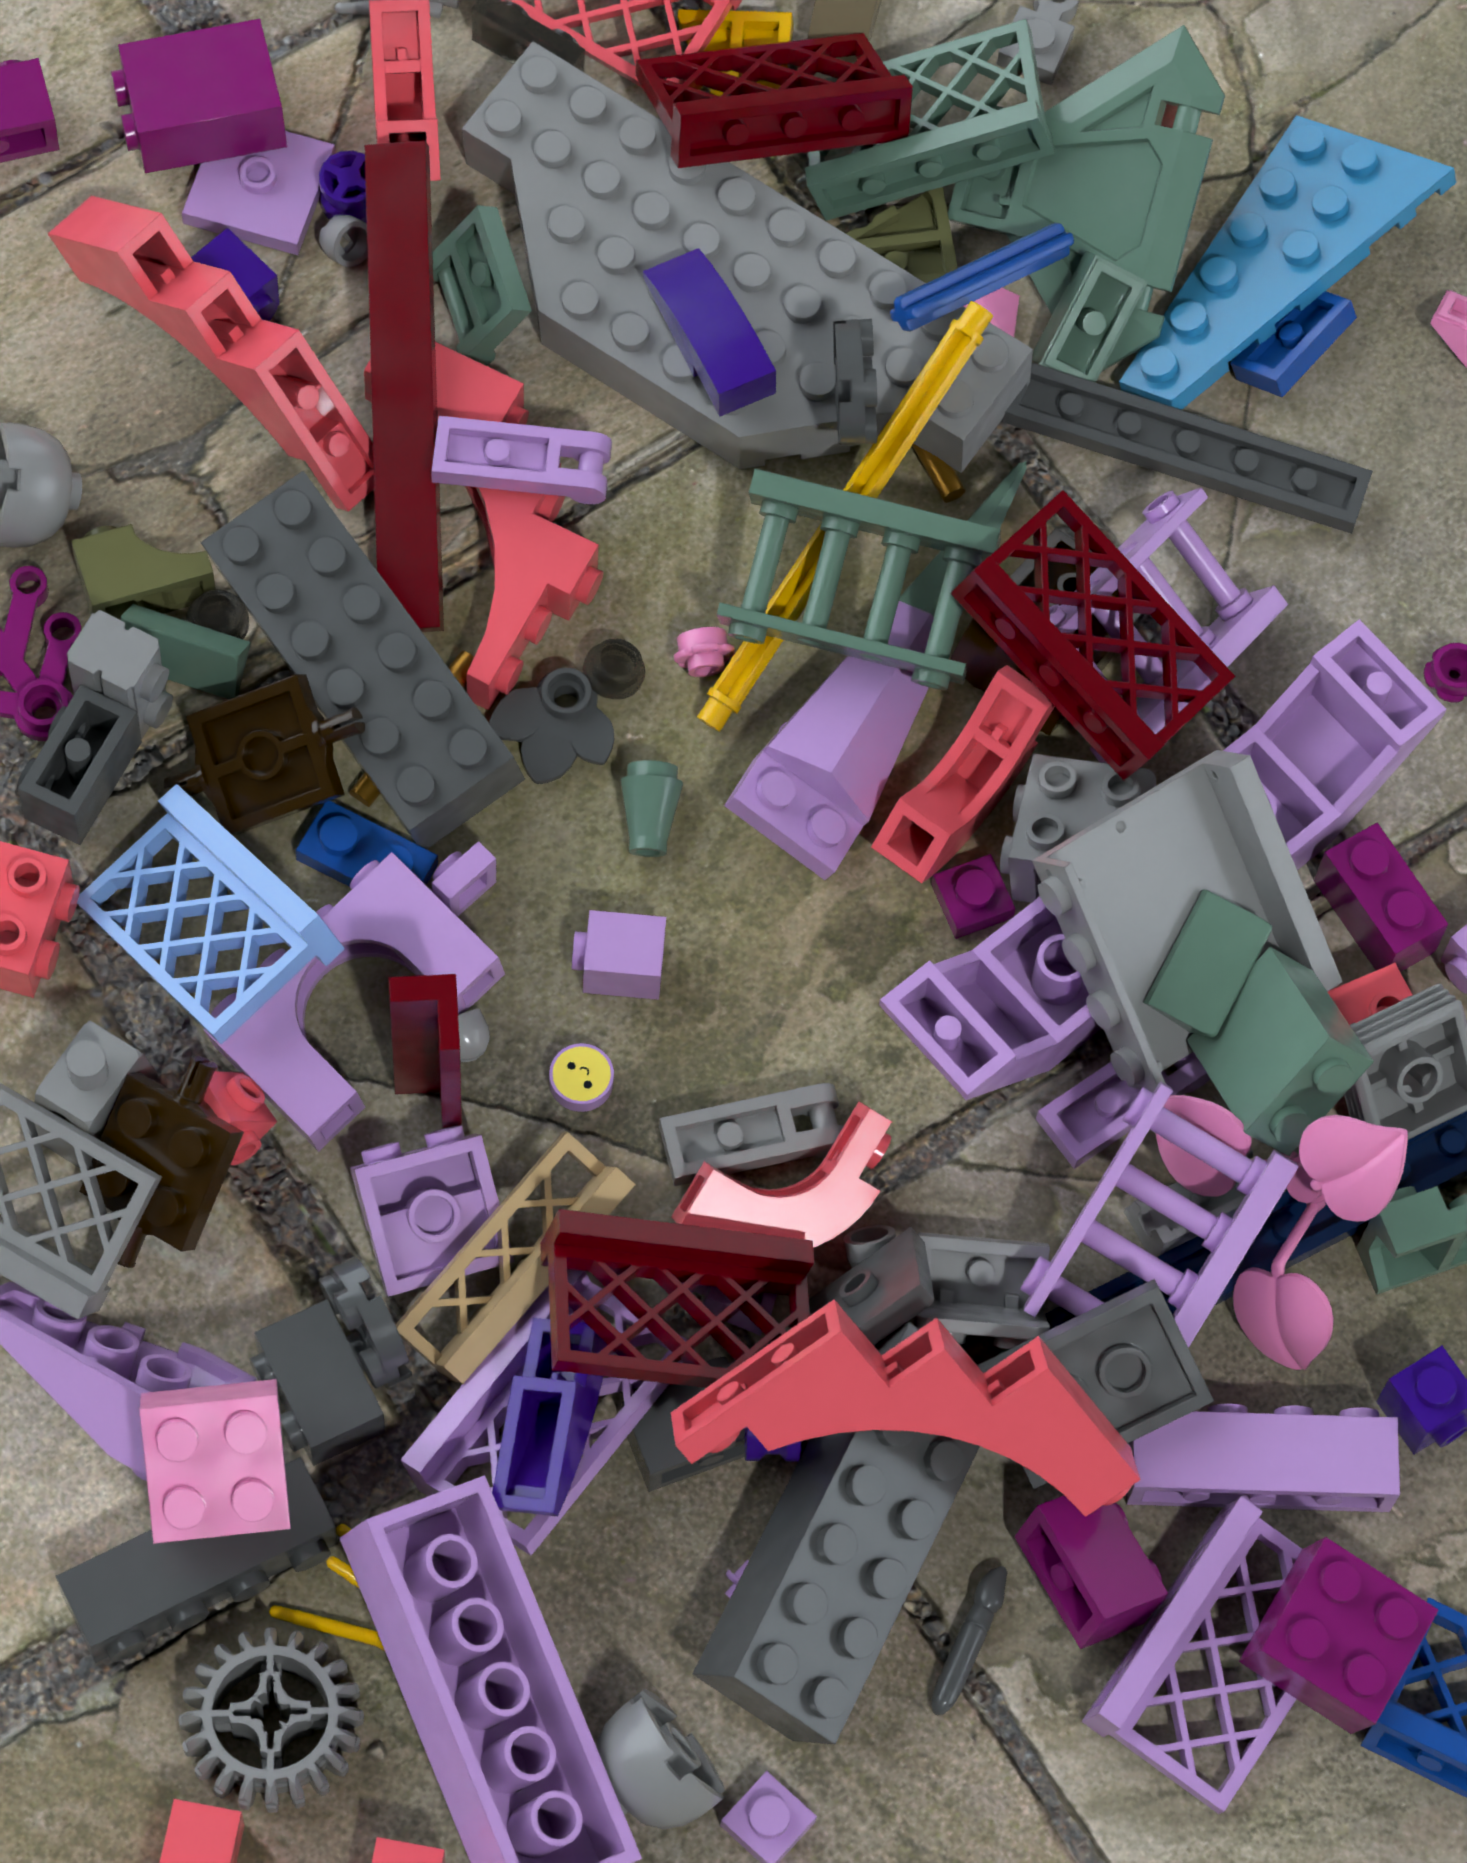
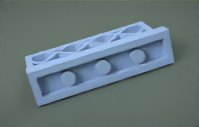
(252, 888)

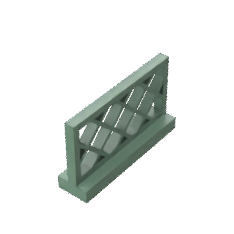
(949, 153)

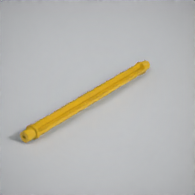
(867, 480)

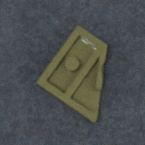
(913, 236)

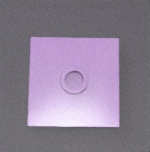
(261, 194)

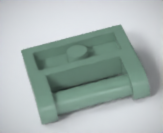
(480, 283)

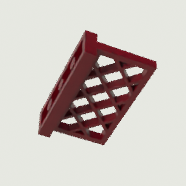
(764, 121)
(1068, 674)
(670, 1257)

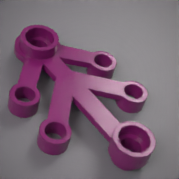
(28, 690)

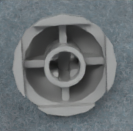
(34, 485)
(654, 1767)

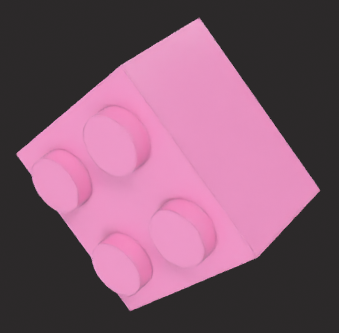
(214, 1461)

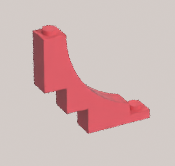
(204, 308)
(834, 1381)

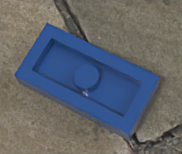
(1295, 345)
(344, 842)

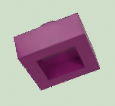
(973, 896)

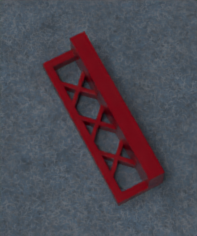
(427, 1040)

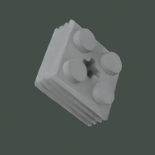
(1416, 1065)

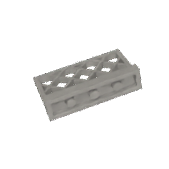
(36, 1264)

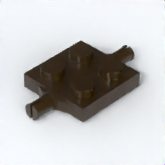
(266, 754)
(178, 1140)

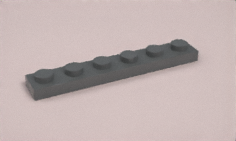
(1190, 447)

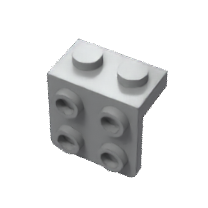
(1055, 805)
(979, 1288)

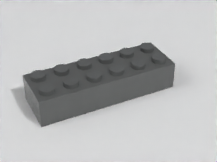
(362, 650)
(833, 1574)

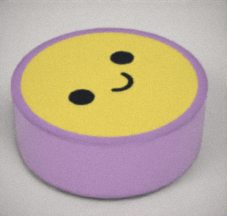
(581, 1077)

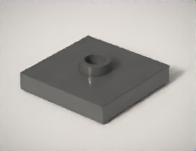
(883, 1288)

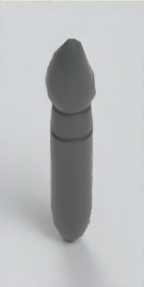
(968, 1643)

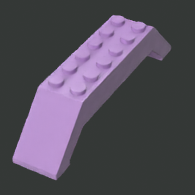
(1320, 756)

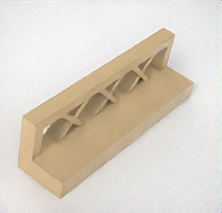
(517, 1286)

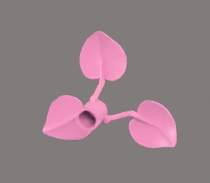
(1340, 1165)

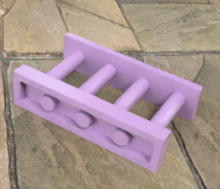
(1240, 612)
(1224, 1236)

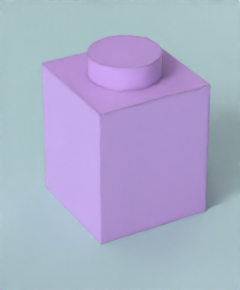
(621, 954)

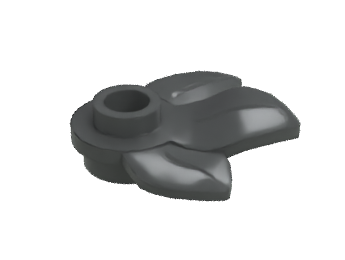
(552, 733)

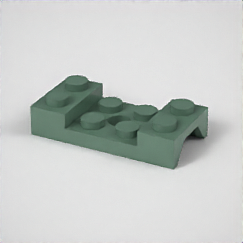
(1414, 1238)

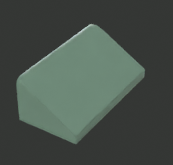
(1089, 318)
(193, 652)
(1208, 964)

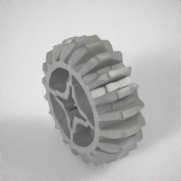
(302, 1719)

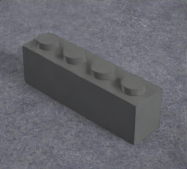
(156, 1586)

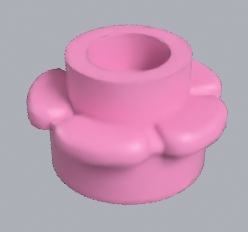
(703, 651)

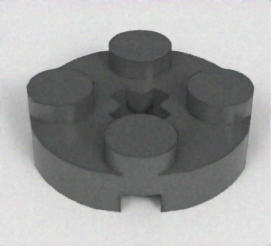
(855, 382)
(374, 1334)

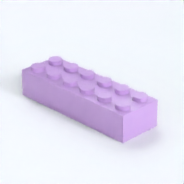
(486, 1683)

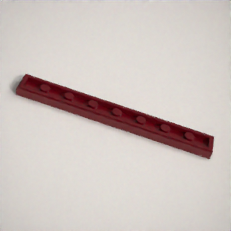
(404, 377)

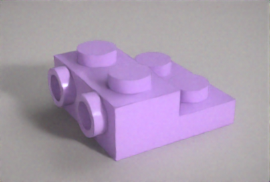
(425, 1206)

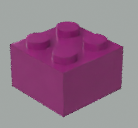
(1338, 1635)

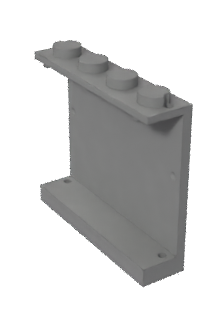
(1138, 874)

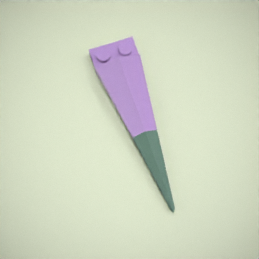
(835, 754)

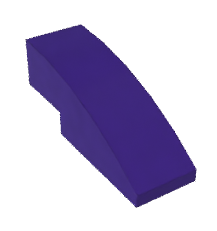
(712, 331)
(546, 1425)

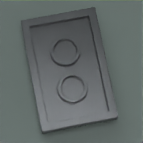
(1128, 1363)

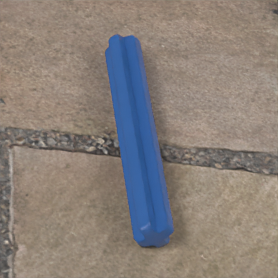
(981, 277)

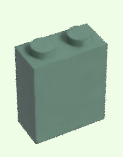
(1282, 1052)

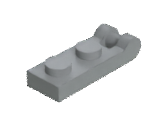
(751, 1132)

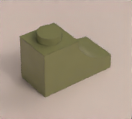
(125, 571)

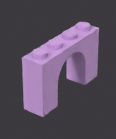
(383, 917)

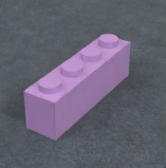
(1270, 1460)

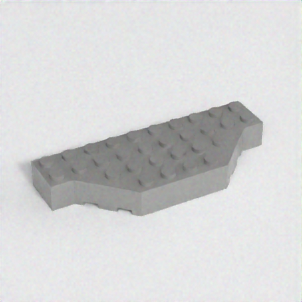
(609, 202)

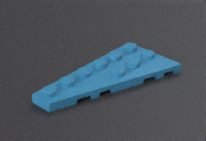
(1281, 248)

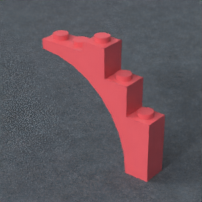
(534, 561)

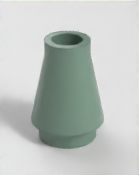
(650, 805)

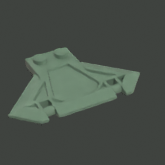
(1113, 178)

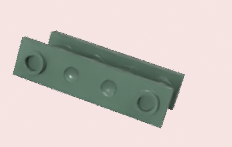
(842, 517)

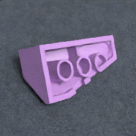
(101, 1369)

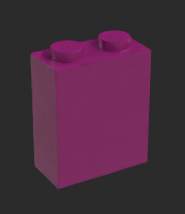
(199, 96)

